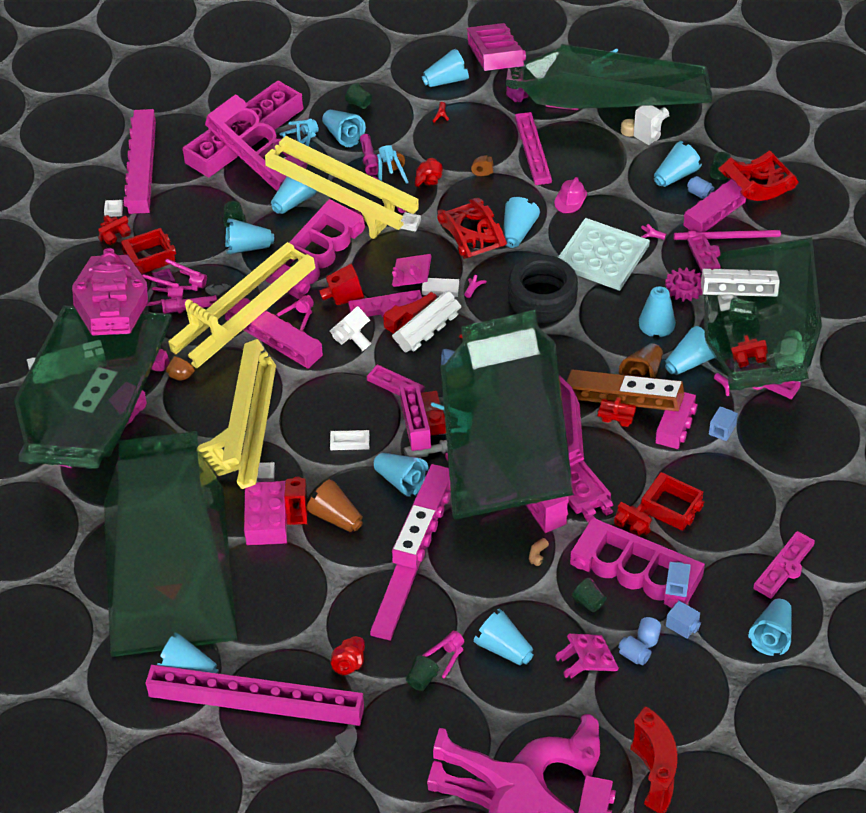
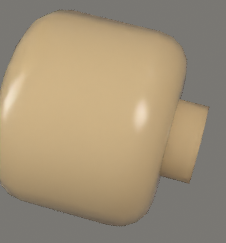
(627, 127)

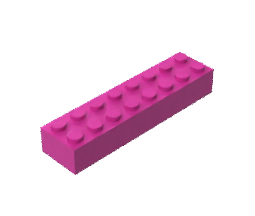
(273, 107)

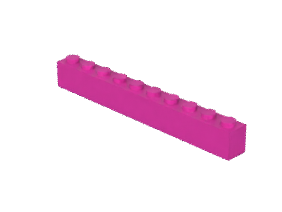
(255, 695)

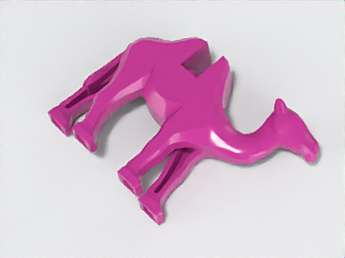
(519, 783)

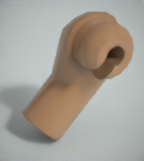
(536, 548)

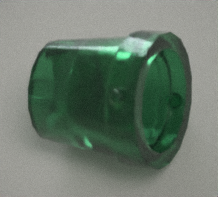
(358, 96)
(718, 160)
(233, 211)
(741, 310)
(589, 595)
(422, 672)

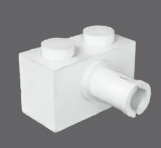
(648, 123)
(350, 329)

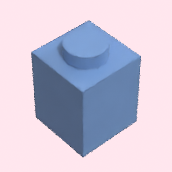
(723, 423)
(678, 579)
(683, 619)

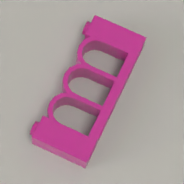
(495, 47)
(235, 110)
(335, 216)
(599, 533)

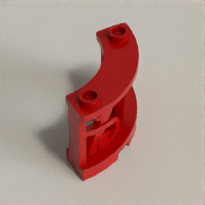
(762, 169)
(474, 210)
(658, 750)

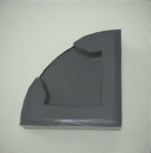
(218, 290)
(347, 740)

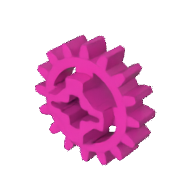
(684, 285)

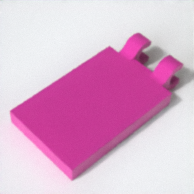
(588, 492)

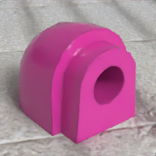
(161, 361)

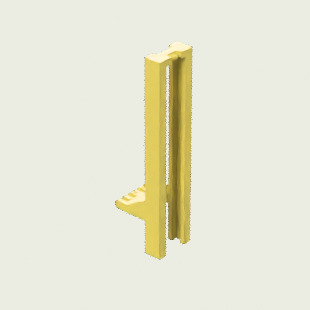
(375, 215)
(202, 319)
(233, 437)

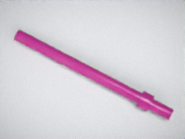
(729, 234)

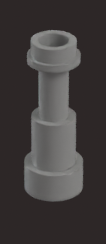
(424, 453)

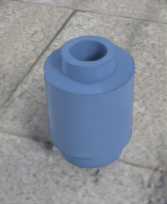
(700, 187)
(634, 650)

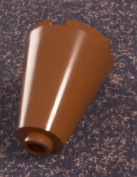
(643, 362)
(335, 507)

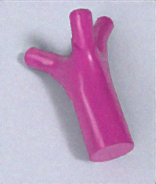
(653, 233)
(472, 286)
(724, 381)

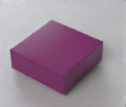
(164, 275)

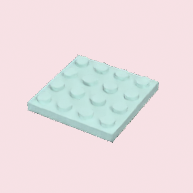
(604, 253)

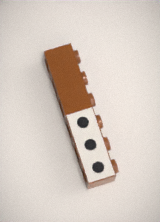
(631, 389)

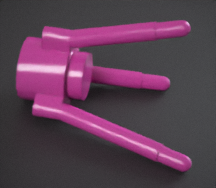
(196, 278)
(173, 291)
(303, 305)
(450, 643)

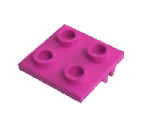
(411, 270)
(592, 653)

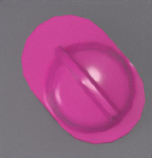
(570, 196)

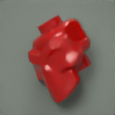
(428, 172)
(348, 656)

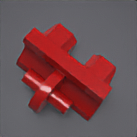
(113, 226)
(749, 349)
(617, 411)
(633, 516)

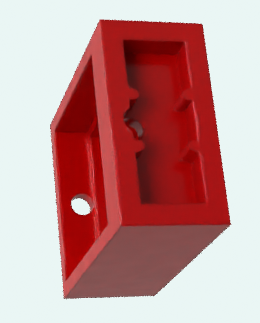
(146, 241)
(679, 489)

